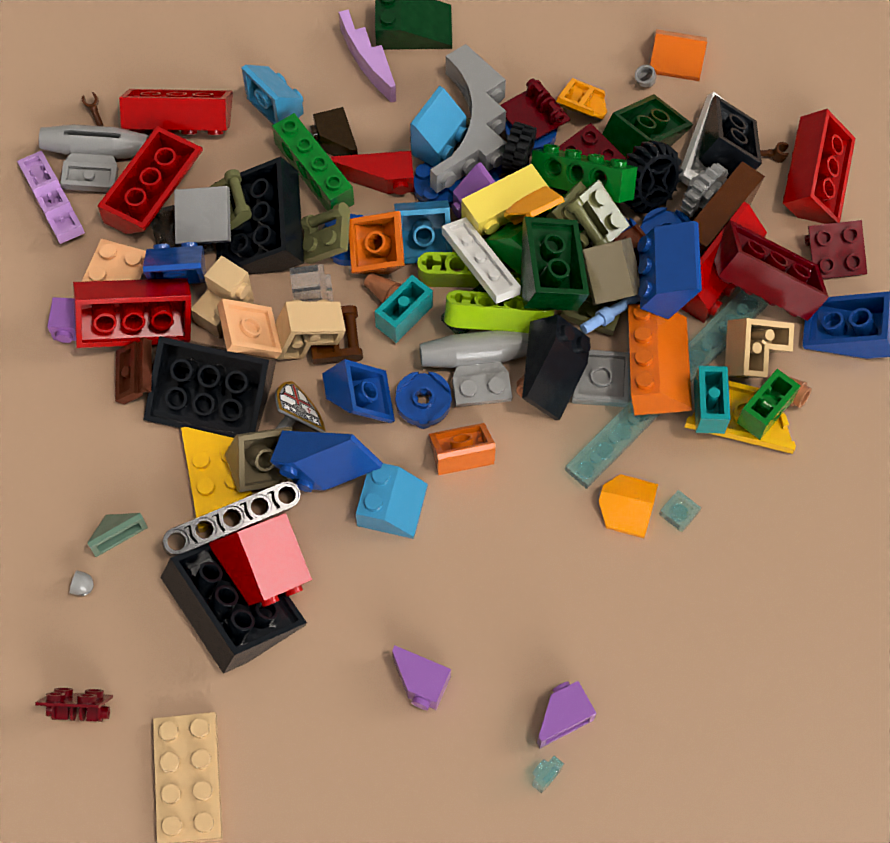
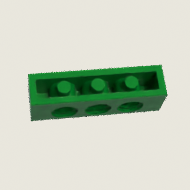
(312, 163)
(619, 179)

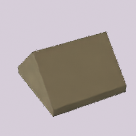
(611, 271)
(250, 460)

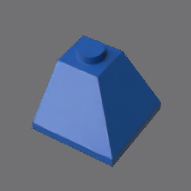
(359, 390)

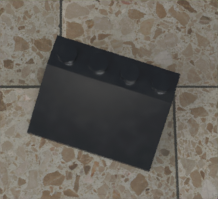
(273, 234)
(208, 387)
(220, 613)

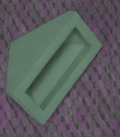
(115, 530)

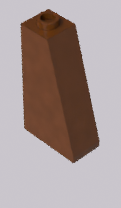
(739, 187)

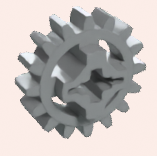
(703, 188)

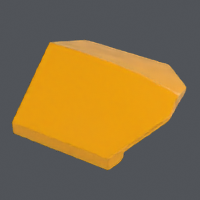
(583, 99)
(533, 204)
(627, 504)

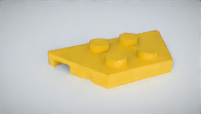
(775, 438)
(209, 472)

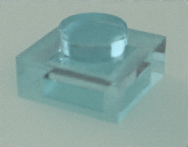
(680, 511)
(546, 773)

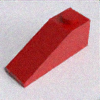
(379, 171)

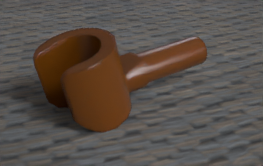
(93, 108)
(776, 153)

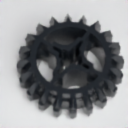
(656, 175)

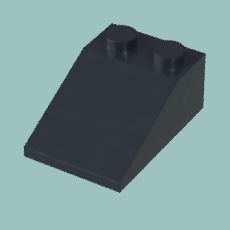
(729, 137)
(553, 364)

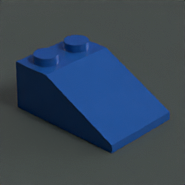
(176, 262)
(851, 326)
(322, 459)

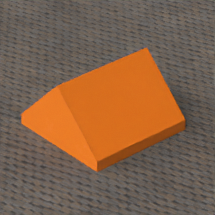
(678, 54)
(376, 243)
(462, 448)

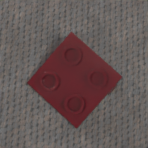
(536, 109)
(592, 141)
(838, 248)
(65, 702)

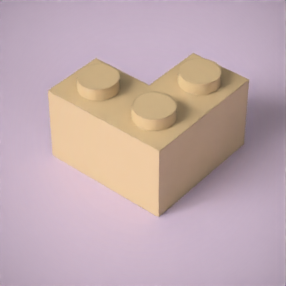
(222, 281)
(308, 324)
(750, 343)

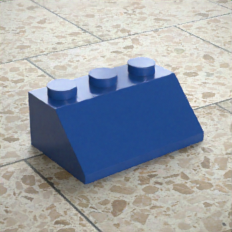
(669, 268)

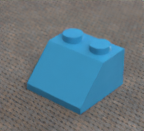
(271, 93)
(437, 128)
(423, 228)
(391, 501)

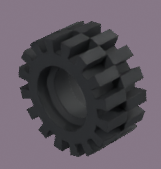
(518, 147)

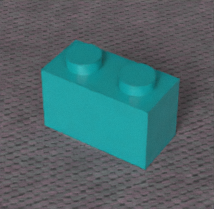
(403, 308)
(711, 399)

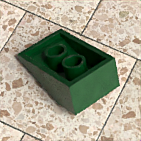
(413, 24)
(644, 122)
(552, 265)

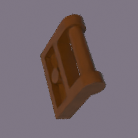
(333, 353)

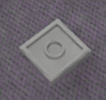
(202, 215)
(604, 380)

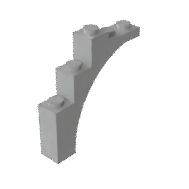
(483, 92)

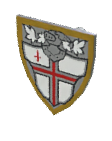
(297, 406)

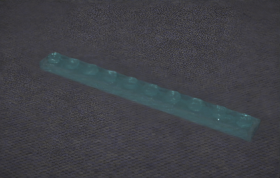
(626, 426)

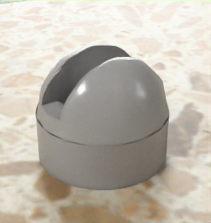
(643, 76)
(81, 584)

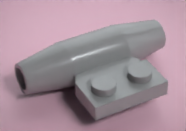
(91, 153)
(478, 363)

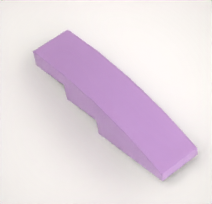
(369, 59)
(50, 197)

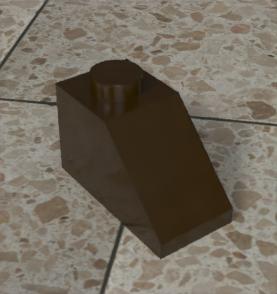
(334, 132)

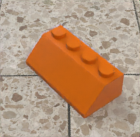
(658, 362)

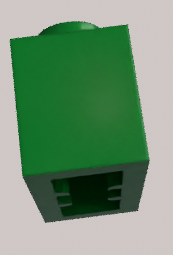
(768, 404)

